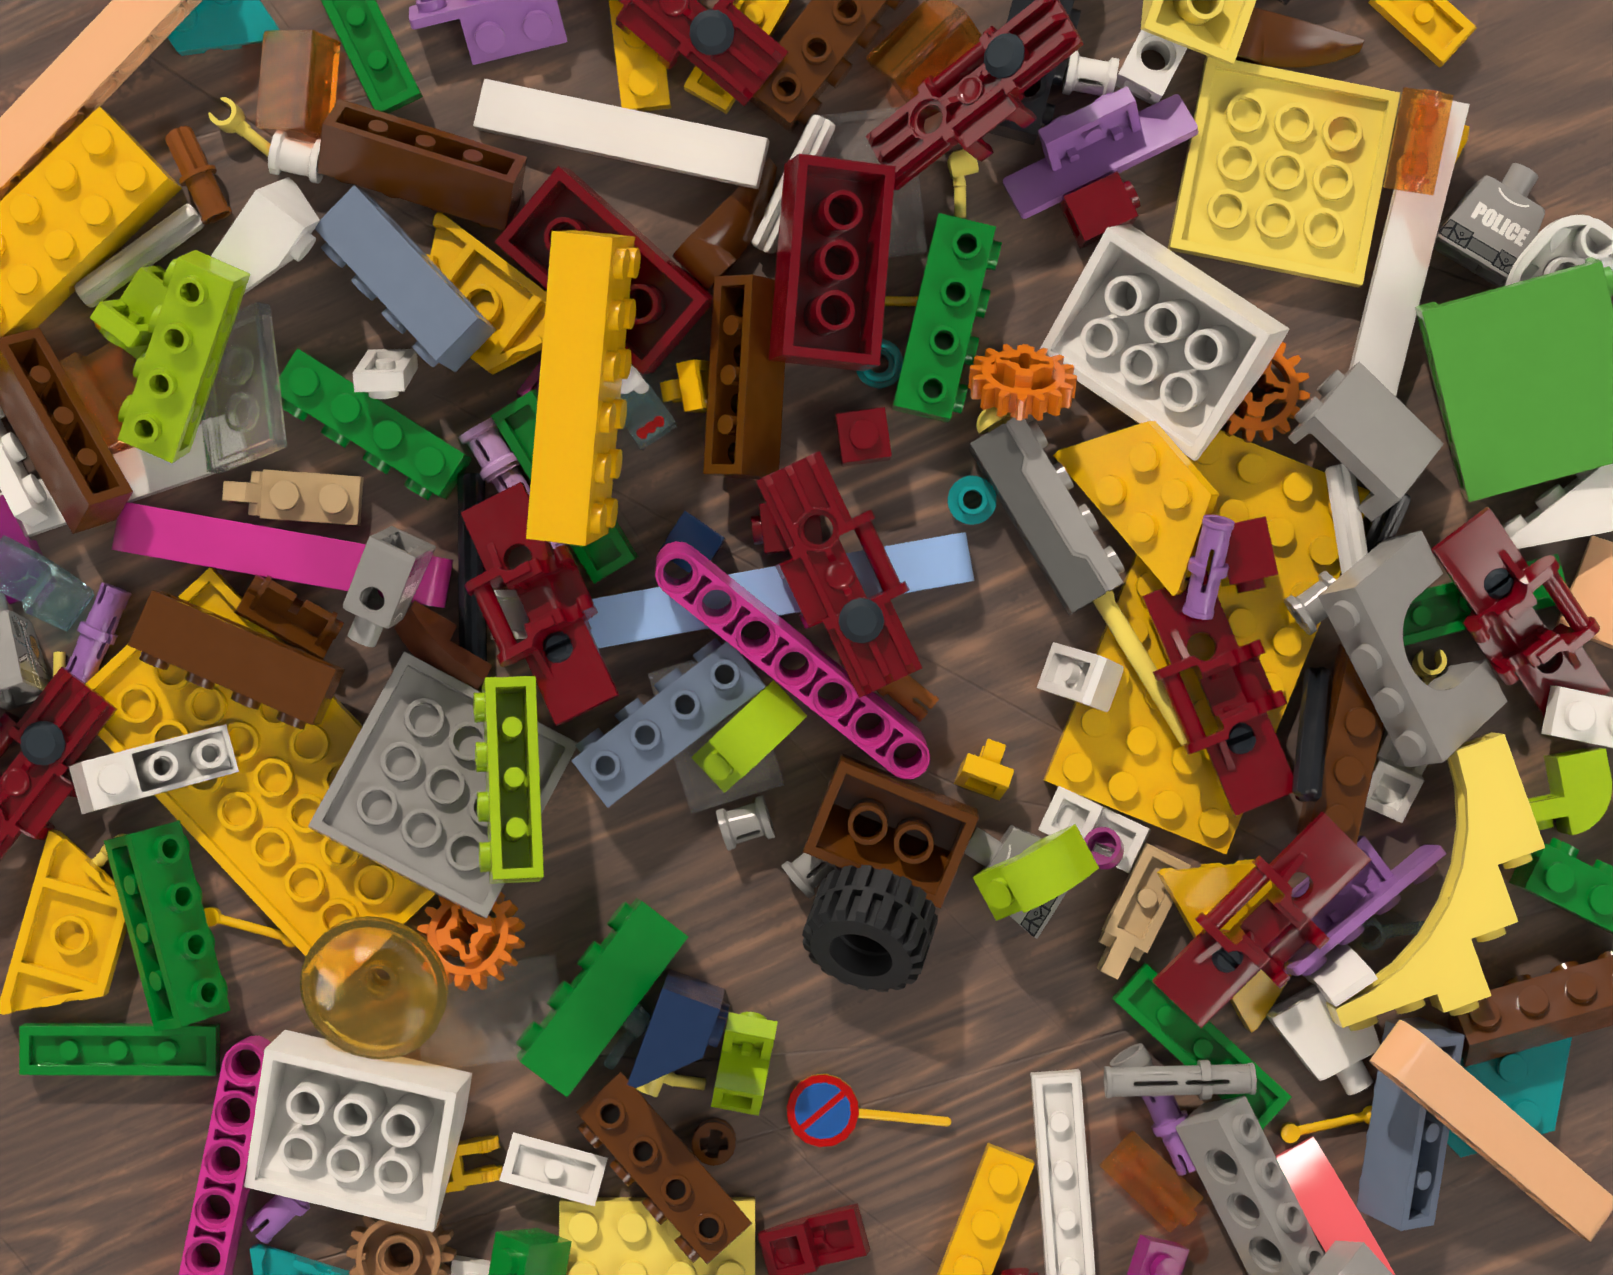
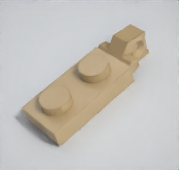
(299, 496)
(1137, 911)

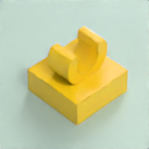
(690, 387)
(984, 772)

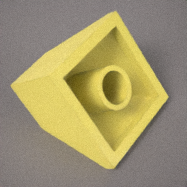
(1200, 25)

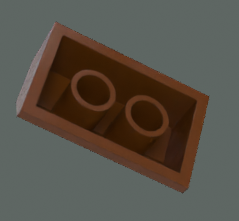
(891, 826)

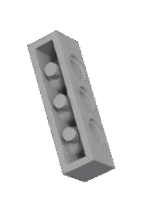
(1249, 1189)

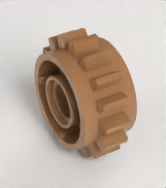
(374, 1252)

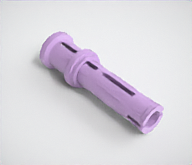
(495, 457)

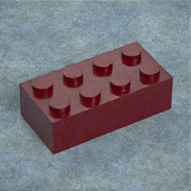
(832, 263)
(664, 293)

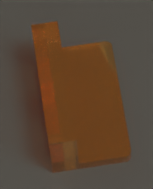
(924, 45)
(297, 81)
(102, 385)

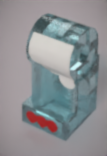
(646, 415)

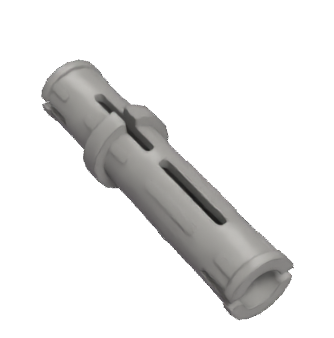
(1180, 1080)

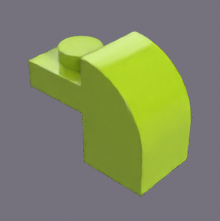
(127, 319)
(749, 736)
(1578, 790)
(1037, 873)
(744, 1063)

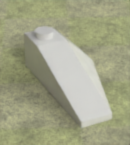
(269, 232)

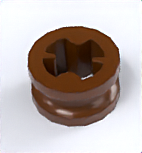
(724, 1151)

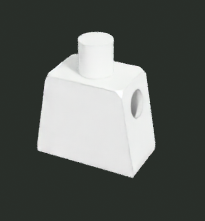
(1323, 1044)

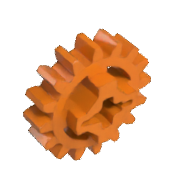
(1022, 382)
(1281, 392)
(488, 948)

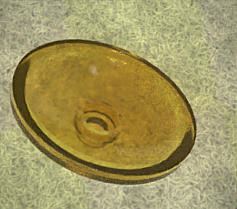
(357, 1006)

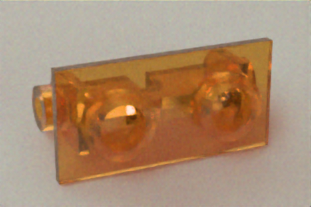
(1418, 140)
(1152, 1182)

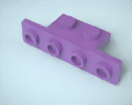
(496, 26)
(1096, 143)
(1369, 892)

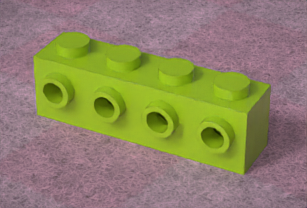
(182, 355)
(512, 780)

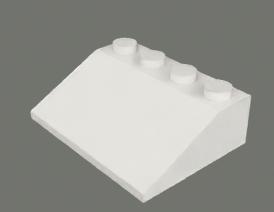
(1162, 338)
(356, 1130)

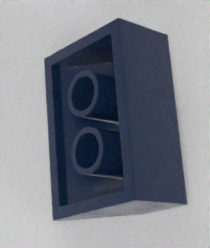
(681, 1027)

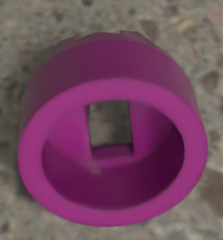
(1108, 840)

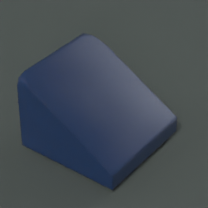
(697, 534)

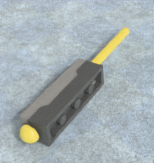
(1060, 534)

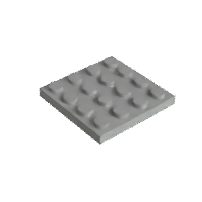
(414, 785)

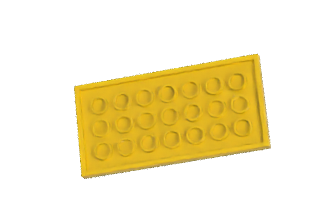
(1130, 752)
(260, 815)

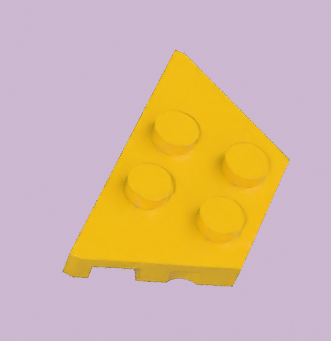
(497, 291)
(1146, 494)
(1199, 891)
(67, 932)

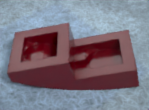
(814, 1241)

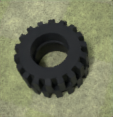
(870, 928)

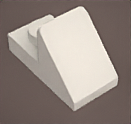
(1081, 676)

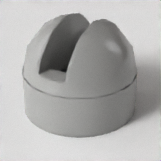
(1132, 1057)

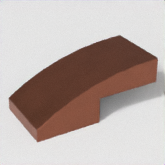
(428, 639)

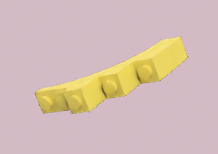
(1440, 961)

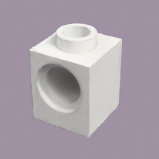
(1142, 81)

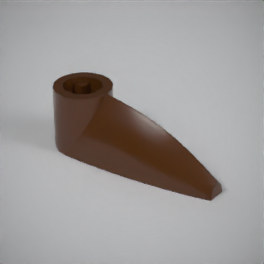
(1291, 42)
(727, 231)

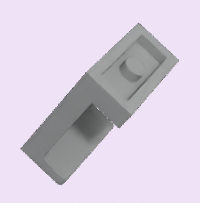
(1368, 435)

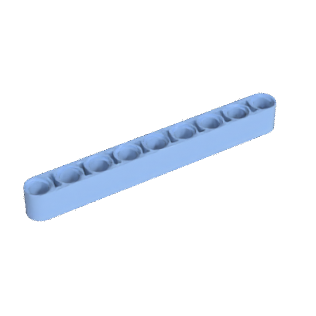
(655, 614)

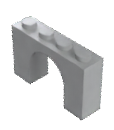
(1368, 616)

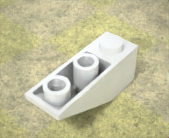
(1568, 512)
(153, 769)

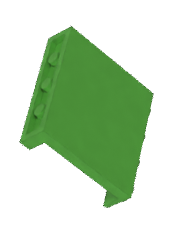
(1525, 378)

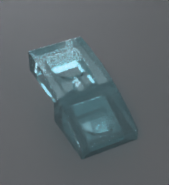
(41, 585)

